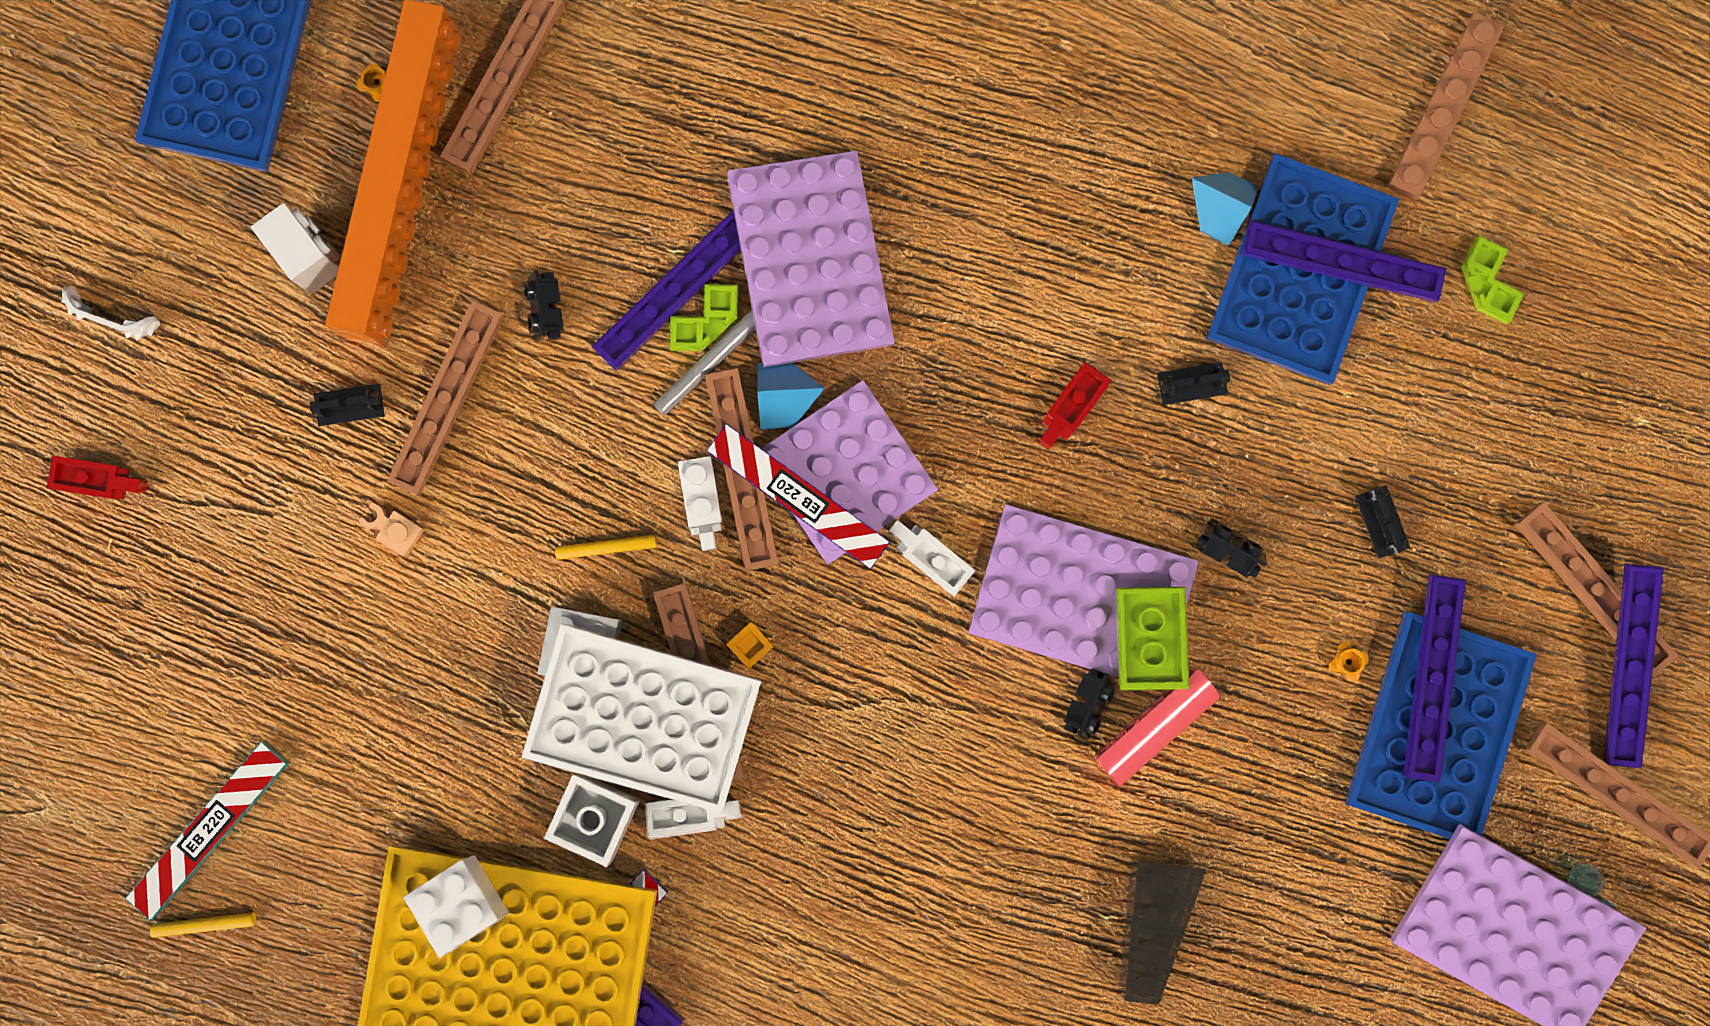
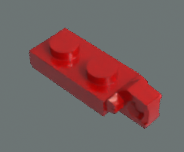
(1073, 404)
(92, 479)

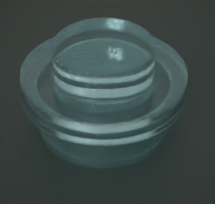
(1586, 879)

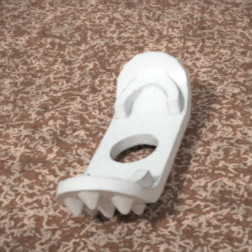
(138, 329)

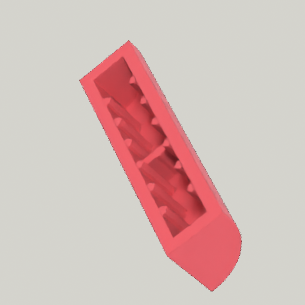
(1156, 728)

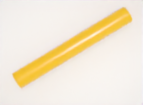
(605, 547)
(203, 924)

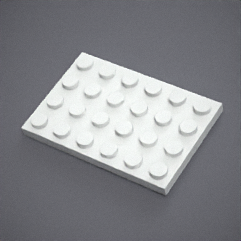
(641, 718)

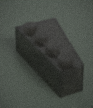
(1155, 921)

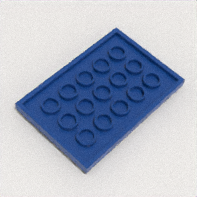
(223, 79)
(1292, 313)
(1481, 722)

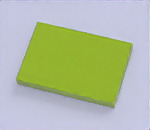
(1152, 638)

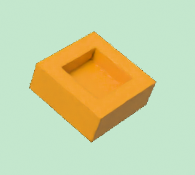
(750, 645)

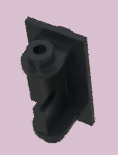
(540, 293)
(1193, 383)
(348, 405)
(1382, 522)
(1222, 541)
(1087, 716)

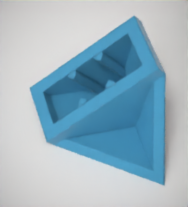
(1222, 204)
(784, 395)

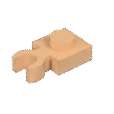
(396, 531)

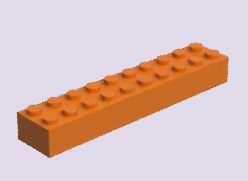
(394, 173)

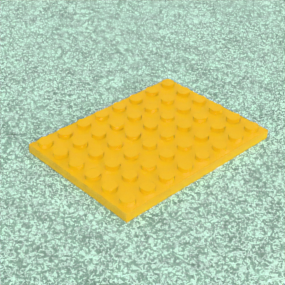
(558, 959)

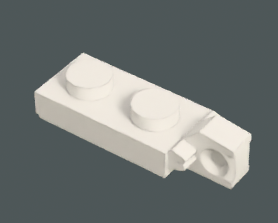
(701, 499)
(932, 557)
(680, 818)

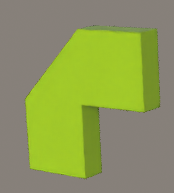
(1488, 293)
(700, 332)

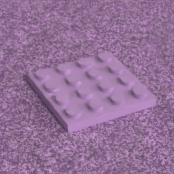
(856, 461)

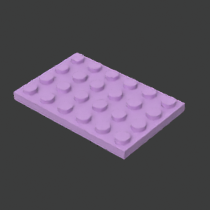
(810, 258)
(1056, 587)
(1517, 932)

